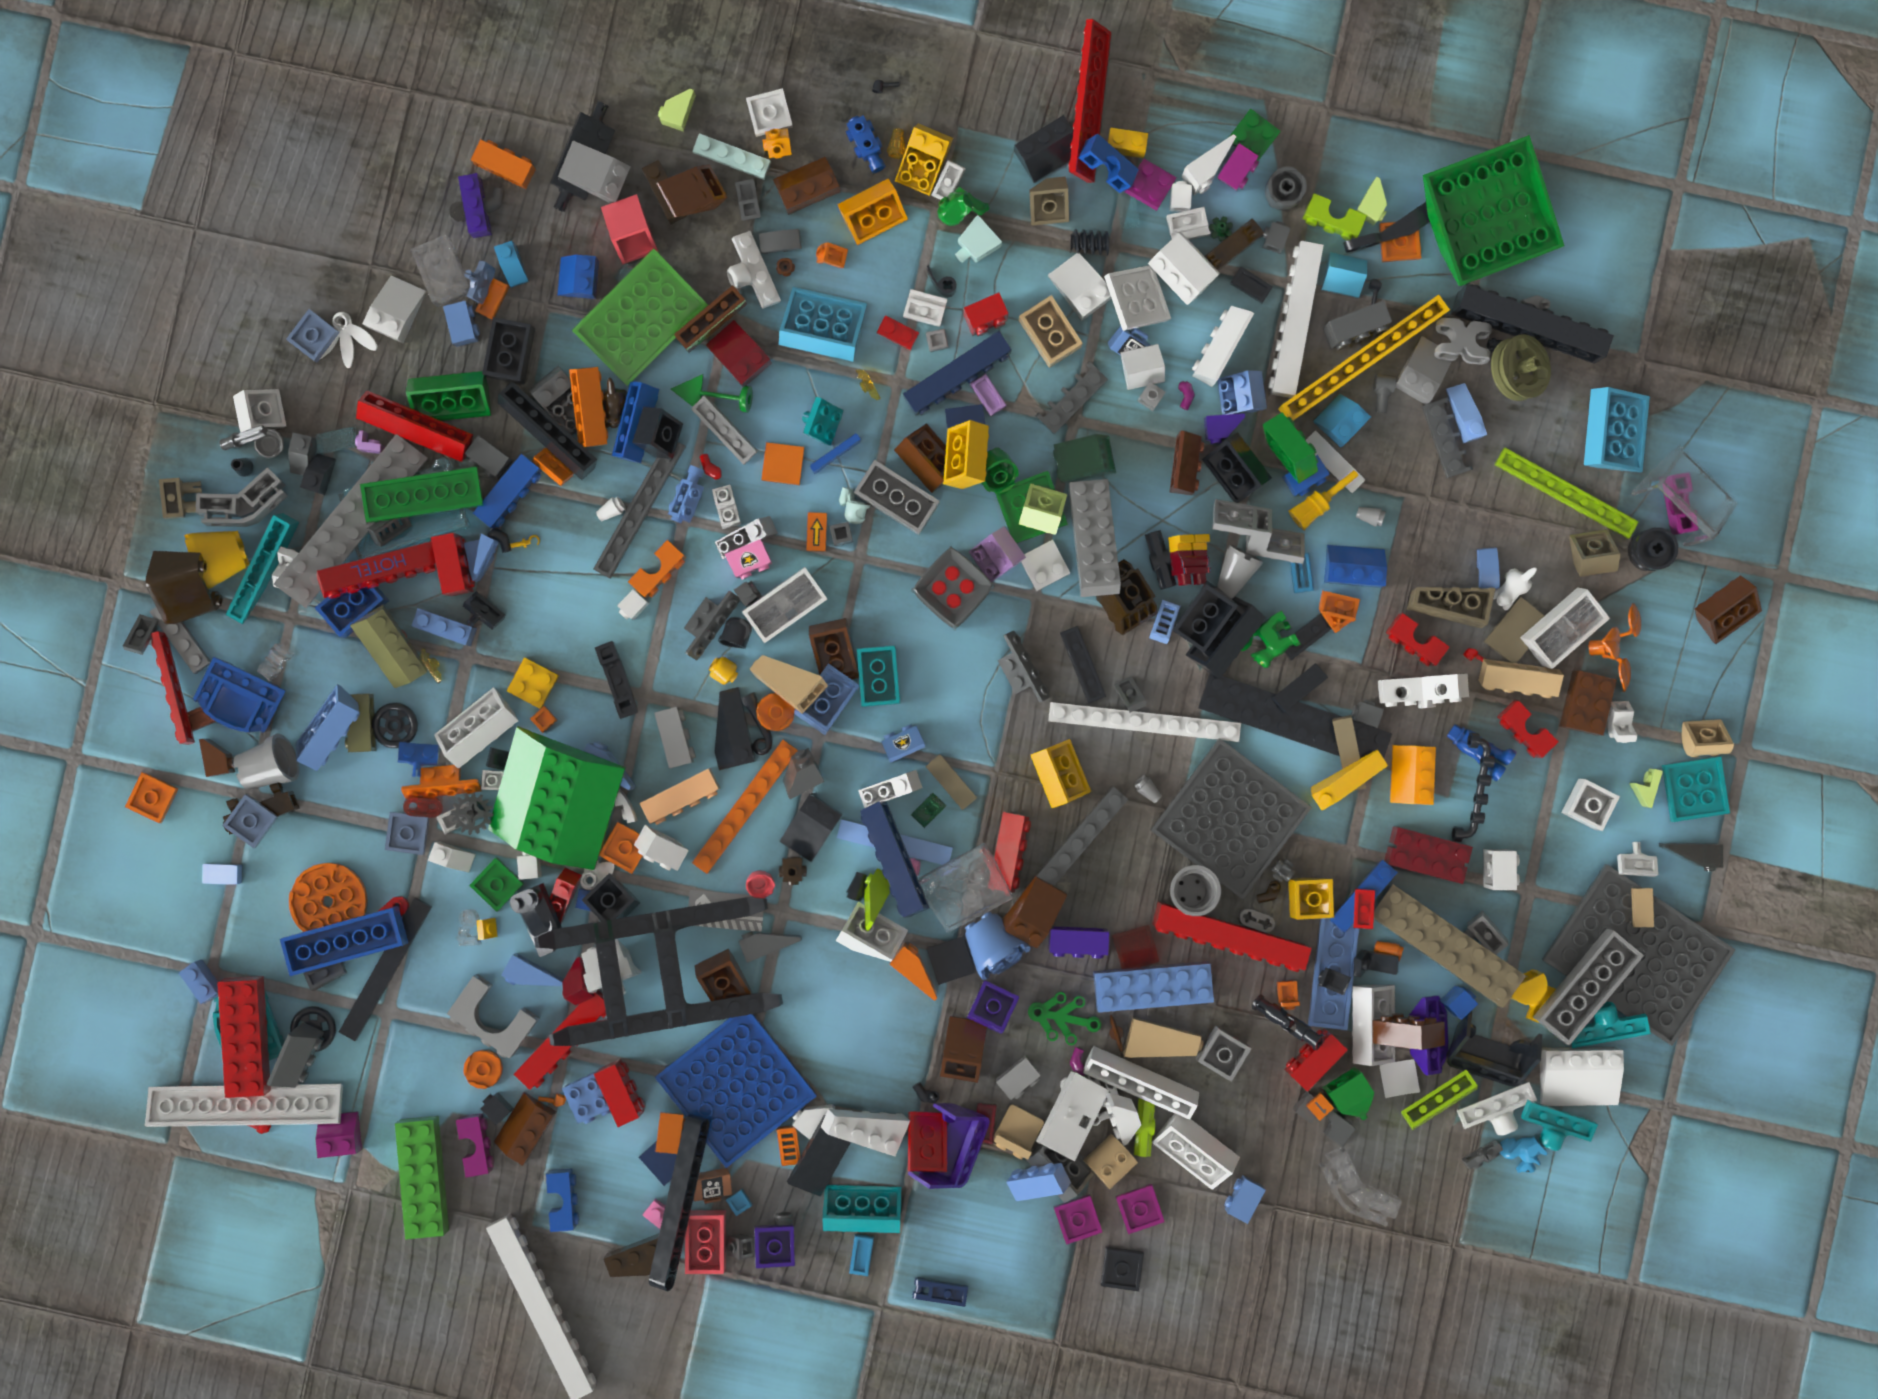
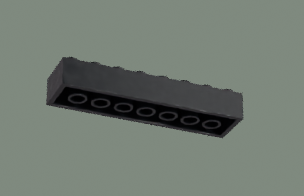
(1524, 319)

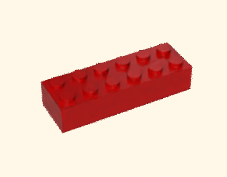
(244, 1036)

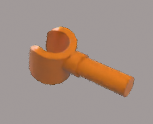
(558, 1101)

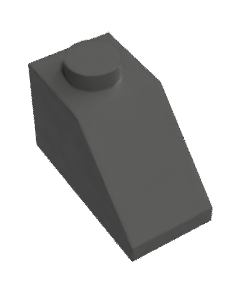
(301, 452)

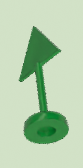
(692, 392)

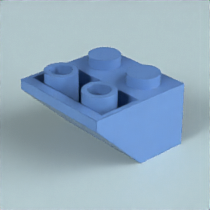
(1242, 393)

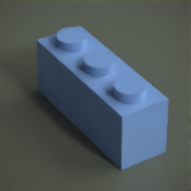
(444, 627)
(1038, 1181)

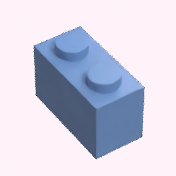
(461, 323)
(200, 981)
(1244, 1199)

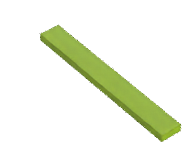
(1566, 493)

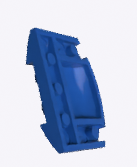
(237, 697)

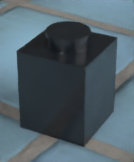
(496, 1108)

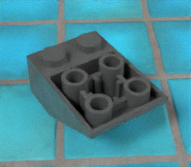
(556, 398)

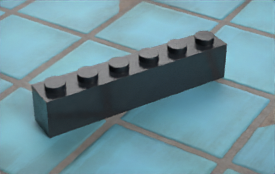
(547, 430)

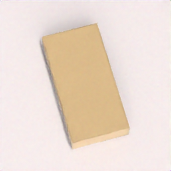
(1642, 907)

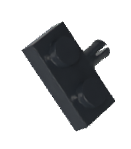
(483, 611)

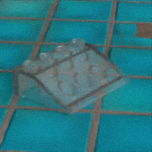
(965, 888)

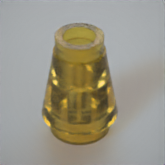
(897, 144)

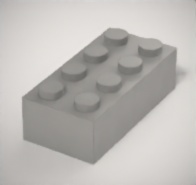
(896, 497)

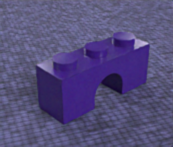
(475, 213)

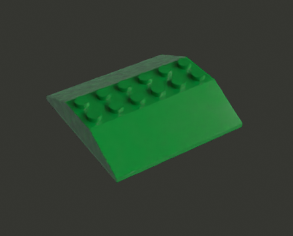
(1491, 211)
(555, 800)

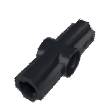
(1160, 559)

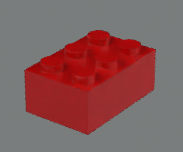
(452, 564)
(1312, 1064)
(620, 1092)

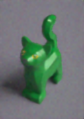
(1270, 634)

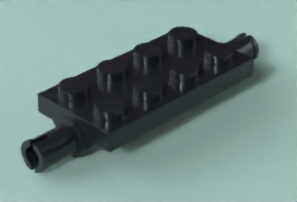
(588, 132)

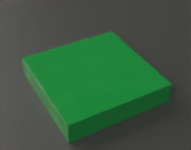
(496, 884)

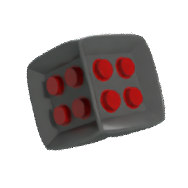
(952, 588)

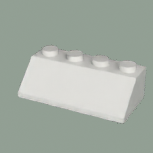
(1222, 345)
(475, 728)
(1368, 1005)
(1196, 1150)

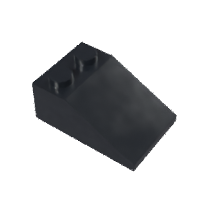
(811, 827)

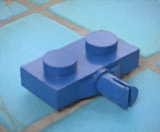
(417, 755)

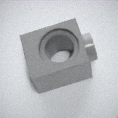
(1151, 396)

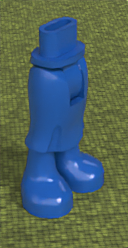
(1459, 737)

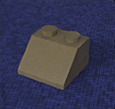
(1594, 553)

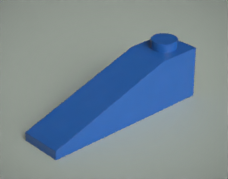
(1376, 880)

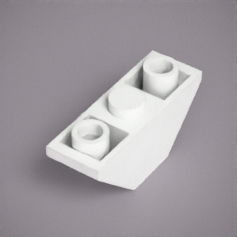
(1123, 1116)

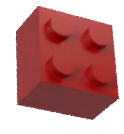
(986, 314)

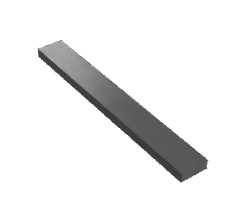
(636, 513)

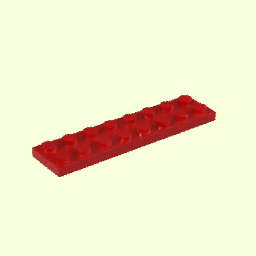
(1090, 94)

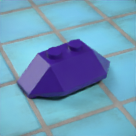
(1431, 1059)

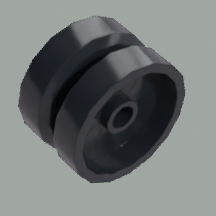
(1653, 549)

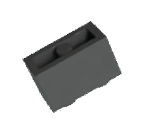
(488, 457)

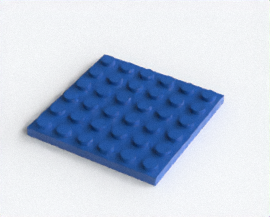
(737, 1083)

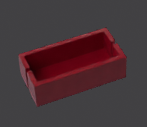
(1428, 855)

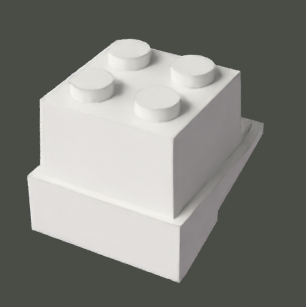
(592, 975)

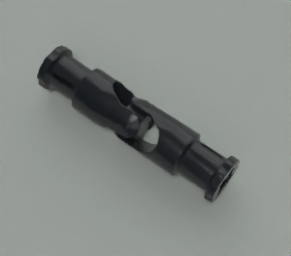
(1279, 1016)

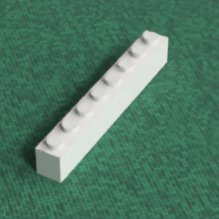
(1296, 319)

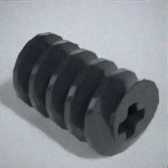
(1090, 242)

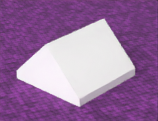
(1143, 366)

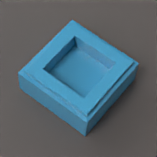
(739, 1202)

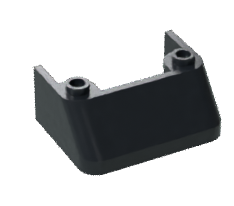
(1491, 1058)

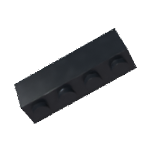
(1229, 640)

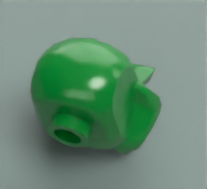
(959, 204)

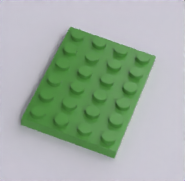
(639, 317)

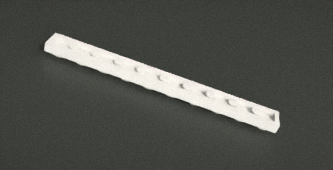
(1144, 722)

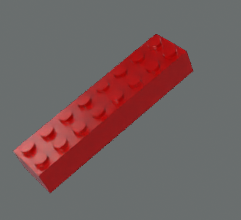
(1232, 936)

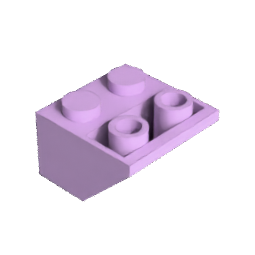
(997, 554)

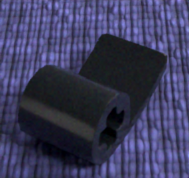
(940, 285)

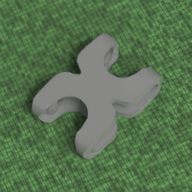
(1463, 341)

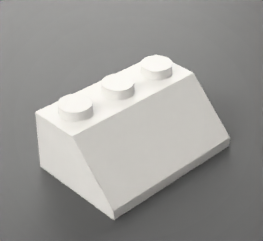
(1184, 268)

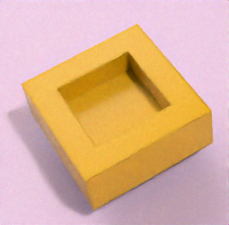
(486, 928)

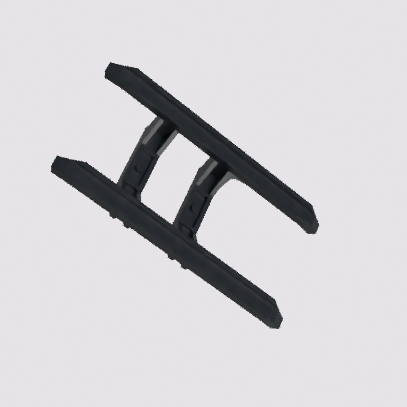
(677, 1011)

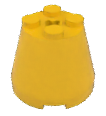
(221, 551)

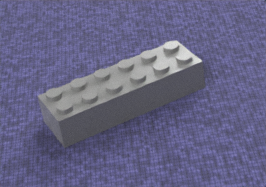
(1094, 538)
(1588, 986)

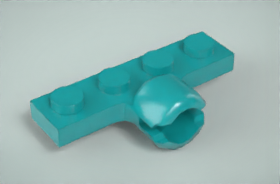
(1610, 1027)
(1557, 1124)

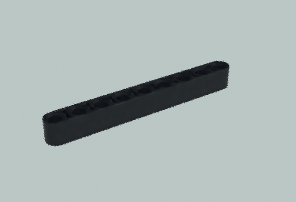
(679, 1202)

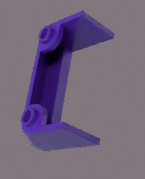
(964, 1140)

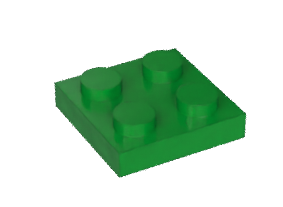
(1255, 133)

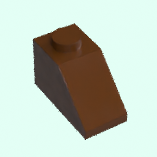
(216, 759)

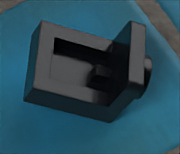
(497, 758)
(1334, 980)

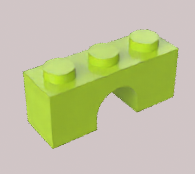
(1318, 214)

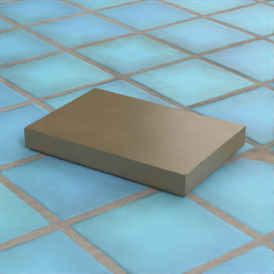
(1516, 622)

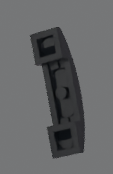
(617, 679)

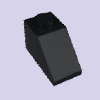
(318, 474)

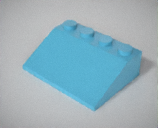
(822, 324)
(1616, 430)

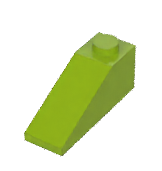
(875, 896)

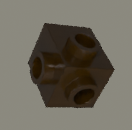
(795, 863)

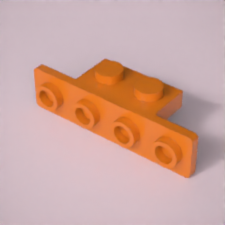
(441, 781)

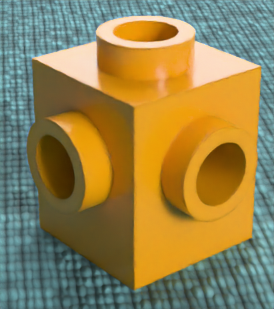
(777, 143)

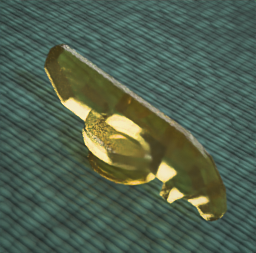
(867, 385)
(431, 665)

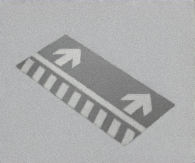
(749, 923)

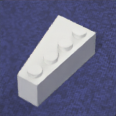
(872, 1130)

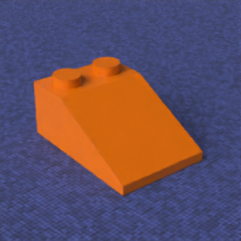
(910, 965)

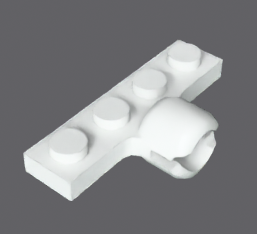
(752, 271)
(1498, 1109)

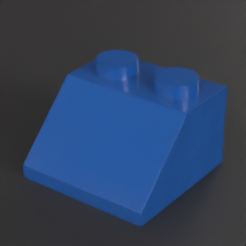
(578, 276)

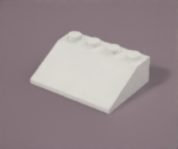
(1581, 1076)

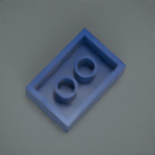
(348, 608)

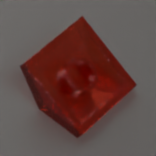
(1135, 947)

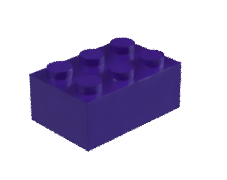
(1078, 941)

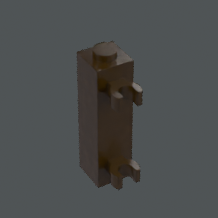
(1235, 244)
(280, 804)

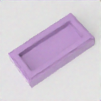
(988, 395)

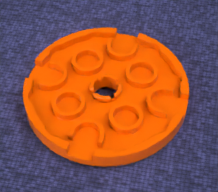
(324, 880)

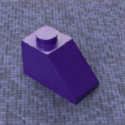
(1221, 426)

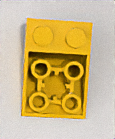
(923, 159)

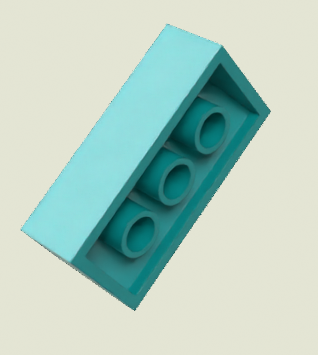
(862, 1209)

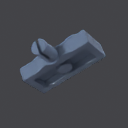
(480, 281)

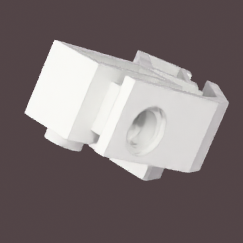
(1424, 690)

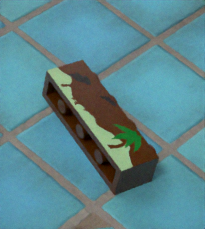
(710, 319)

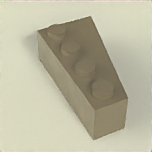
(1454, 604)

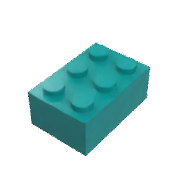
(878, 676)

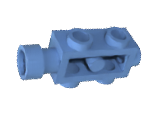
(688, 498)

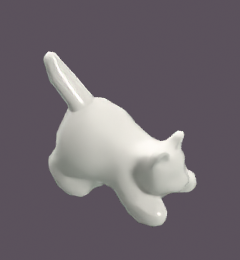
(1515, 585)

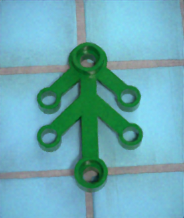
(1061, 1016)

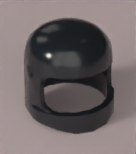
(736, 633)

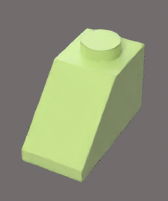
(677, 110)
(1373, 203)

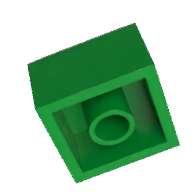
(1350, 1093)

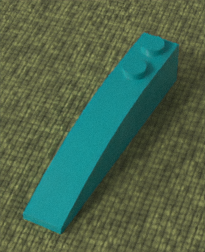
(262, 566)

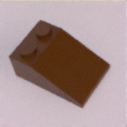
(834, 645)
(1034, 912)
(721, 977)

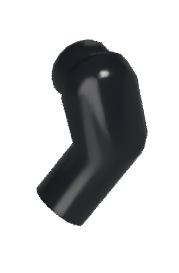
(502, 538)

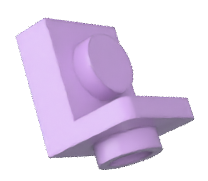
(371, 446)

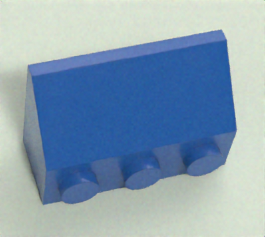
(1355, 566)

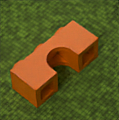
(670, 559)

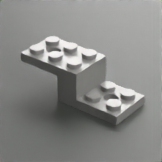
(1260, 536)

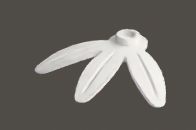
(346, 341)

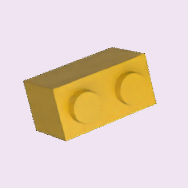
(1128, 142)

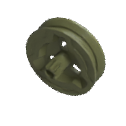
(1506, 366)

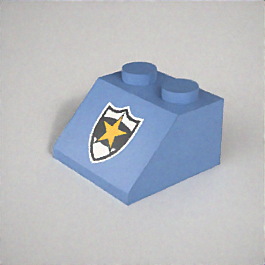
(903, 743)

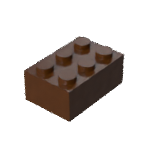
(1588, 703)
(1408, 1031)

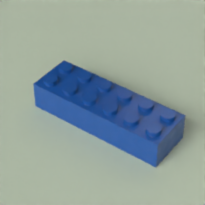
(343, 941)

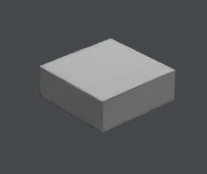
(937, 340)

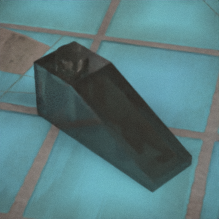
(1700, 854)

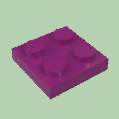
(1151, 184)
(1140, 1209)
(1077, 1219)

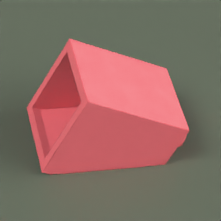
(628, 229)

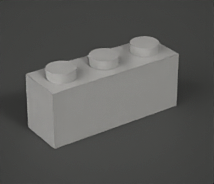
(675, 737)

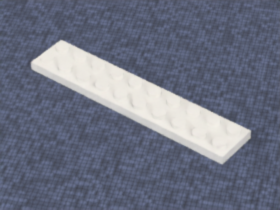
(210, 1108)

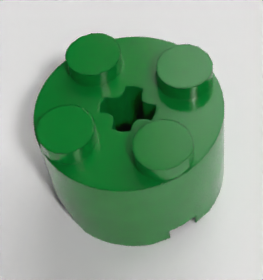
(999, 471)

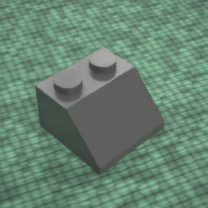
(801, 773)

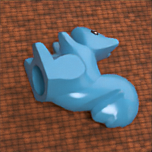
(1526, 1149)

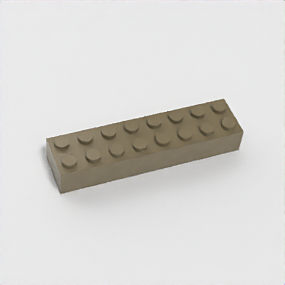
(1448, 946)

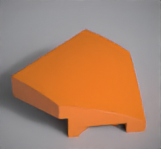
(1338, 609)

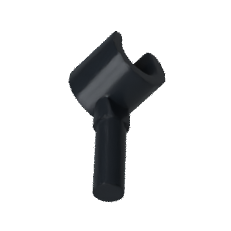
(879, 84)
(1375, 285)

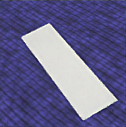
(1333, 460)

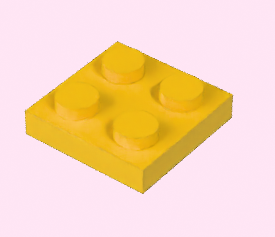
(532, 683)

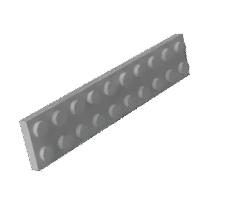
(346, 524)

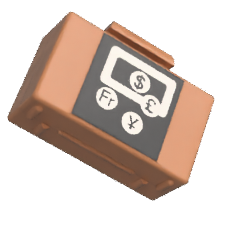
(713, 1185)

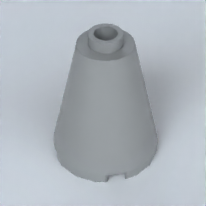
(1237, 570)

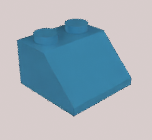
(1341, 419)

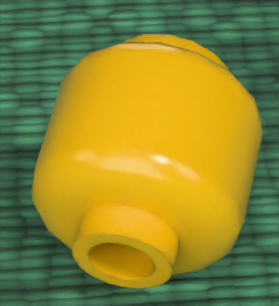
(723, 670)

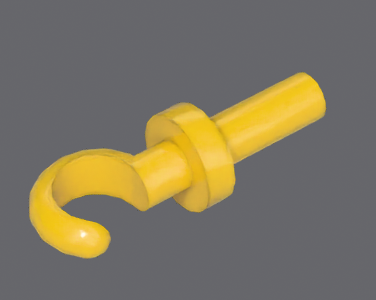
(524, 542)

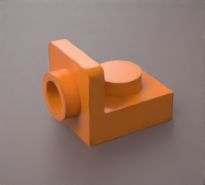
(831, 255)

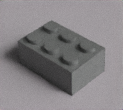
(1357, 325)

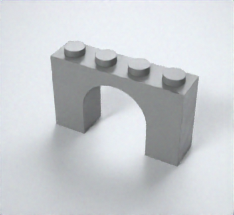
(466, 1012)

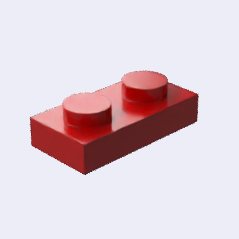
(897, 332)
(1364, 908)

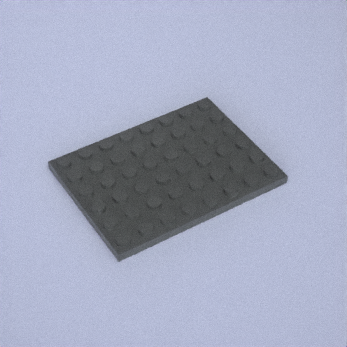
(1677, 960)

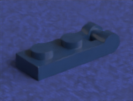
(940, 1292)

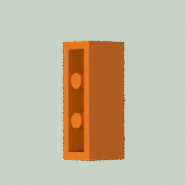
(503, 163)

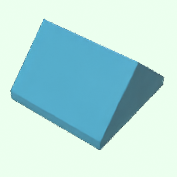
(1344, 275)

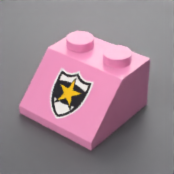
(749, 559)

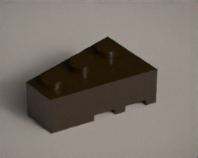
(632, 1259)

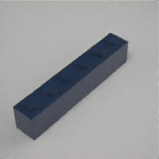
(956, 373)
(894, 859)

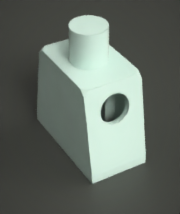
(977, 241)

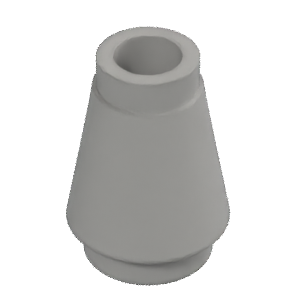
(1371, 515)
(1147, 788)

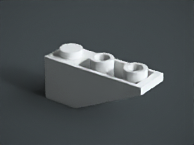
(890, 788)

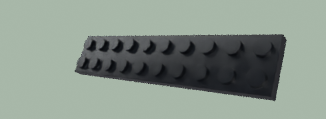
(1300, 723)

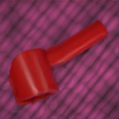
(1471, 653)
(261, 1128)

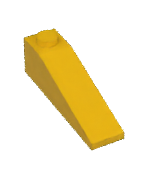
(1347, 780)

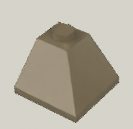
(1049, 201)

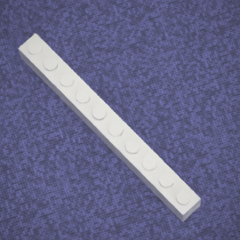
(541, 1307)

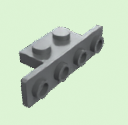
(708, 621)
(1020, 669)

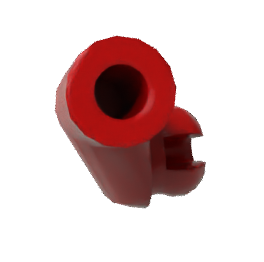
(709, 468)

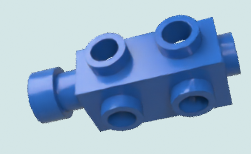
(861, 138)

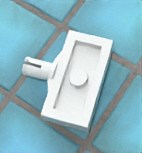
(1637, 863)

